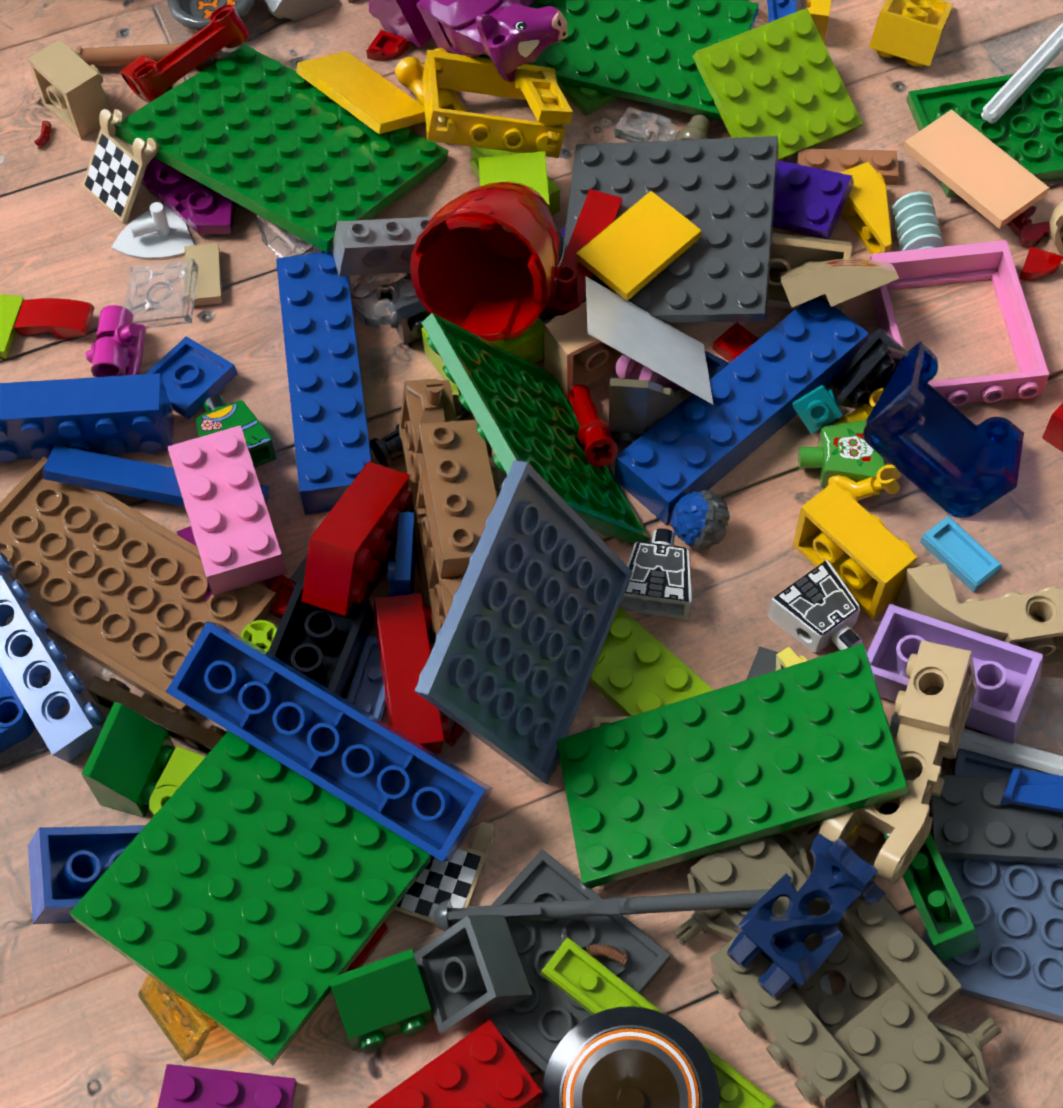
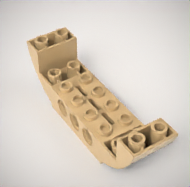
(1022, 620)

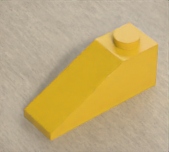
(868, 208)

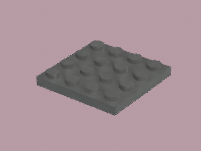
(549, 1014)

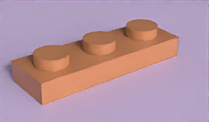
(839, 160)

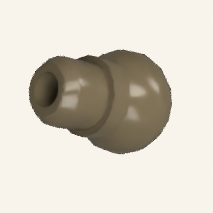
(696, 129)

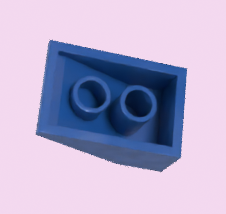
(68, 863)

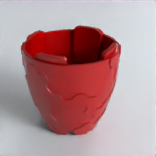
(488, 260)

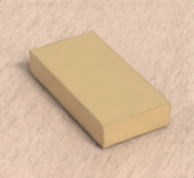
(209, 273)

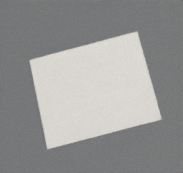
(647, 340)

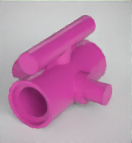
(117, 344)

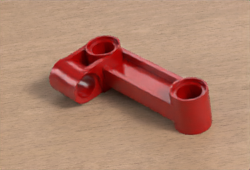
(154, 78)

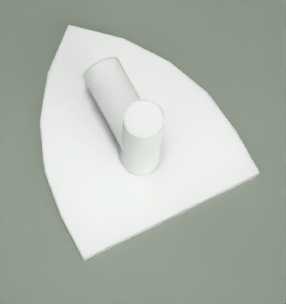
(154, 235)

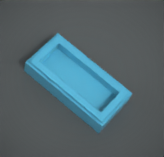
(961, 553)

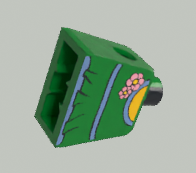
(224, 416)

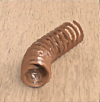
(605, 951)

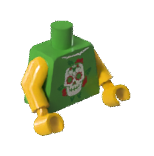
(847, 457)

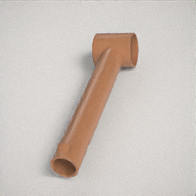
(127, 54)

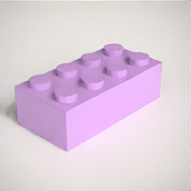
(1003, 671)

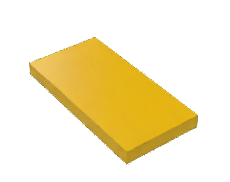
(362, 92)

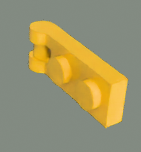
(544, 97)

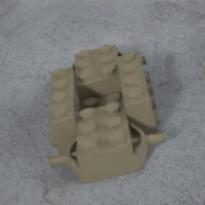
(882, 1022)

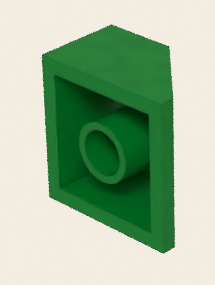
(127, 761)
(382, 1001)

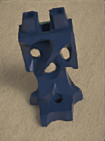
(836, 877)

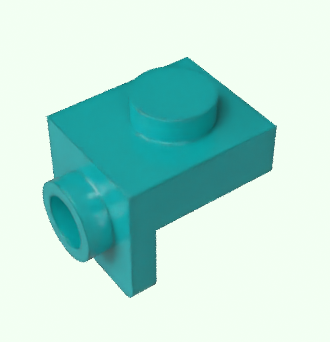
(818, 408)

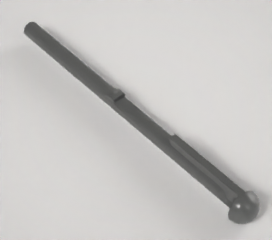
(447, 916)

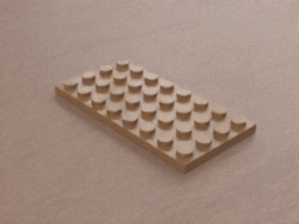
(116, 581)

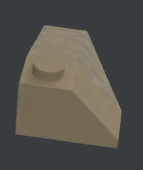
(638, 406)

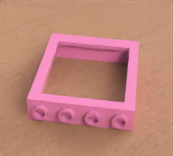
(969, 264)

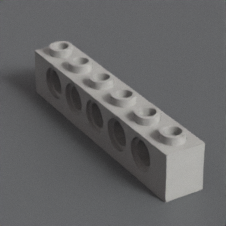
(376, 245)

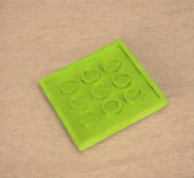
(779, 85)

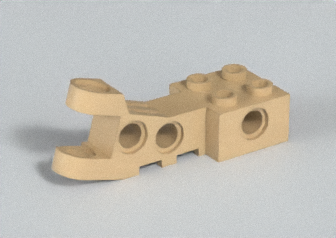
(930, 728)

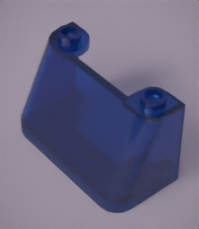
(937, 445)

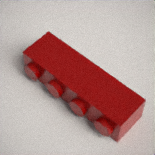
(403, 653)

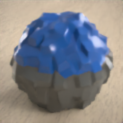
(700, 519)

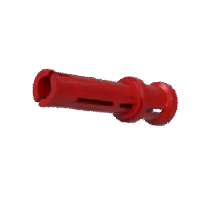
(593, 432)

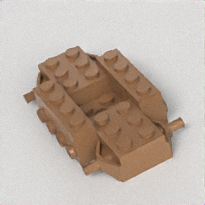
(449, 486)

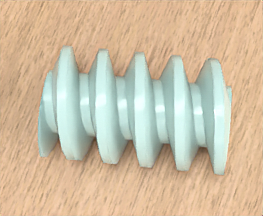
(916, 222)

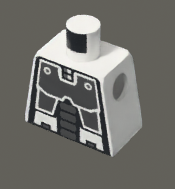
(659, 578)
(817, 610)

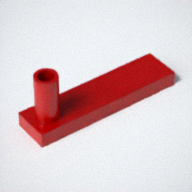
(570, 283)

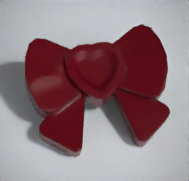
(1029, 233)

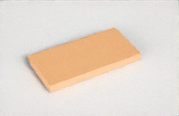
(975, 168)

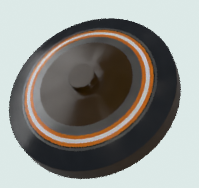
(630, 1062)

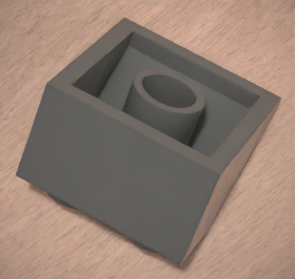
(472, 972)

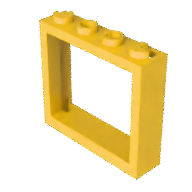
(476, 129)

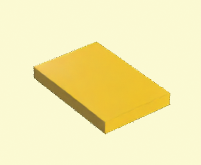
(638, 245)

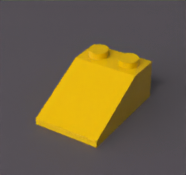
(910, 29)

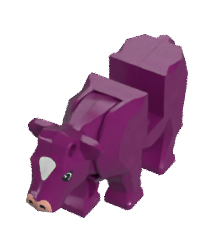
(499, 28)

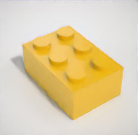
(856, 545)

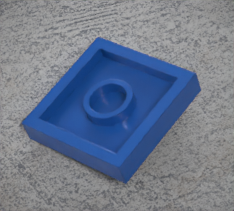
(192, 375)
(402, 570)

